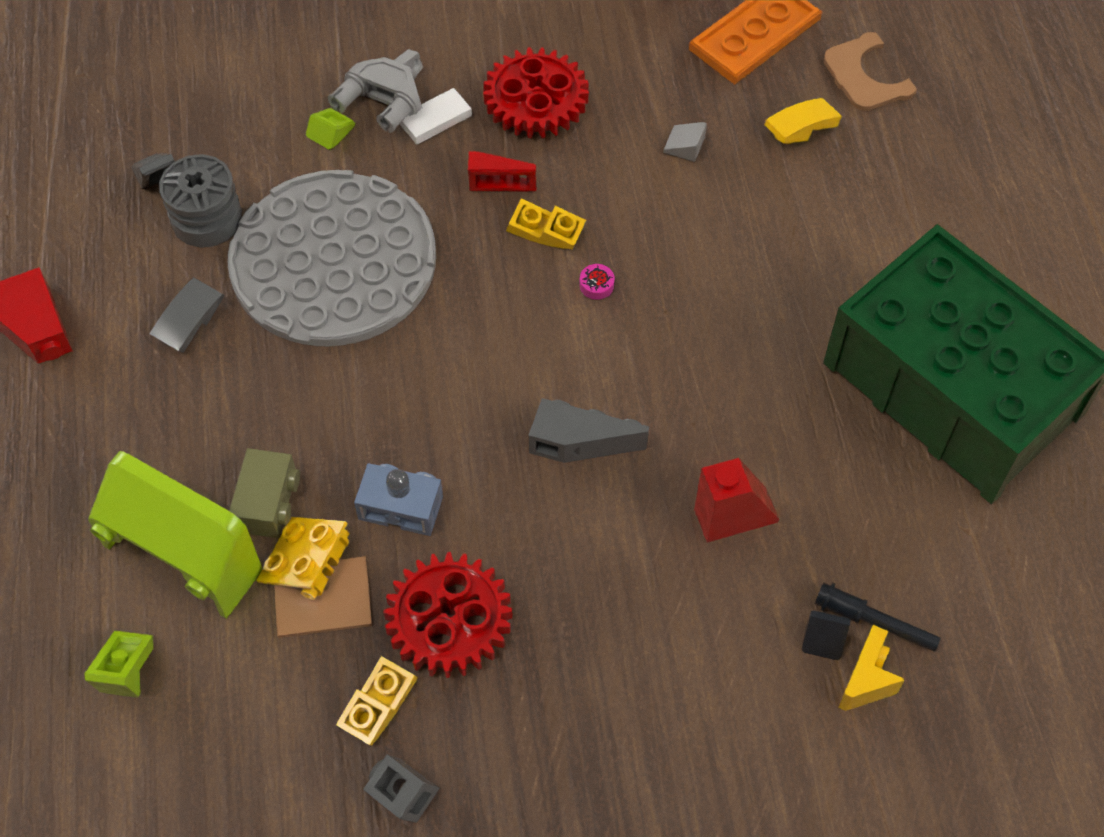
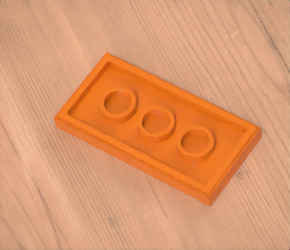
(752, 35)

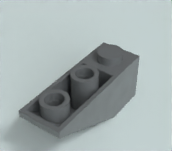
(581, 434)

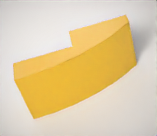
(799, 120)
(545, 227)
(377, 702)

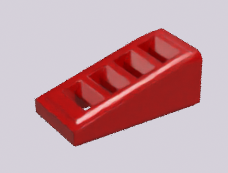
(499, 173)

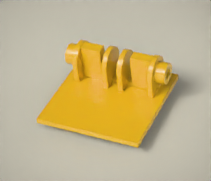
(306, 555)

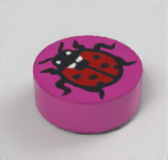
(596, 281)

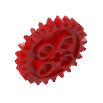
(536, 92)
(466, 641)

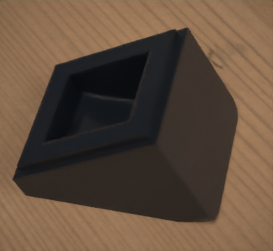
(825, 635)

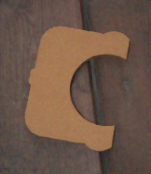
(862, 91)

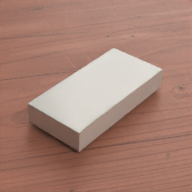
(436, 116)

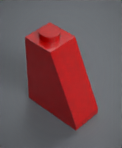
(31, 317)
(732, 501)

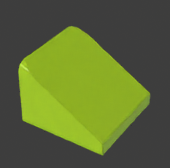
(328, 127)

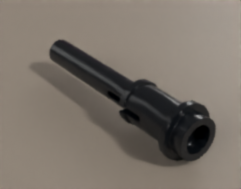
(856, 609)

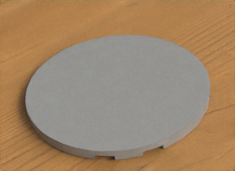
(332, 258)

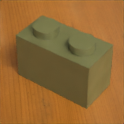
(265, 491)

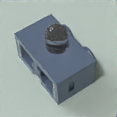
(399, 498)

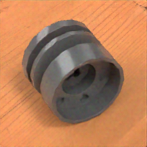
(200, 200)

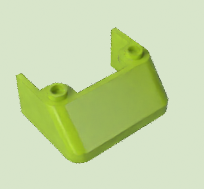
(178, 528)

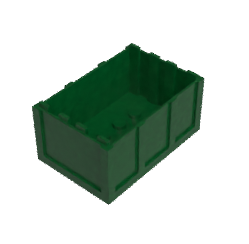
(964, 360)

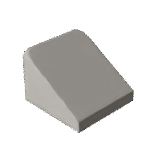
(686, 140)

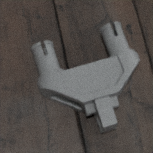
(386, 82)

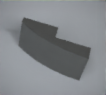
(186, 313)

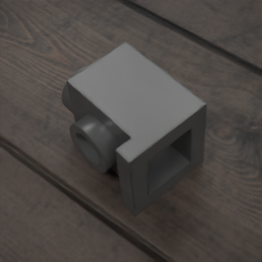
(413, 796)

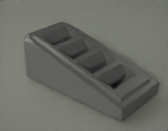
(151, 169)

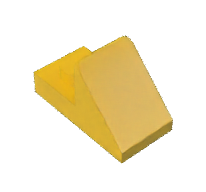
(868, 678)

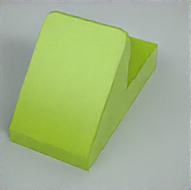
(119, 664)

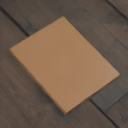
(340, 607)

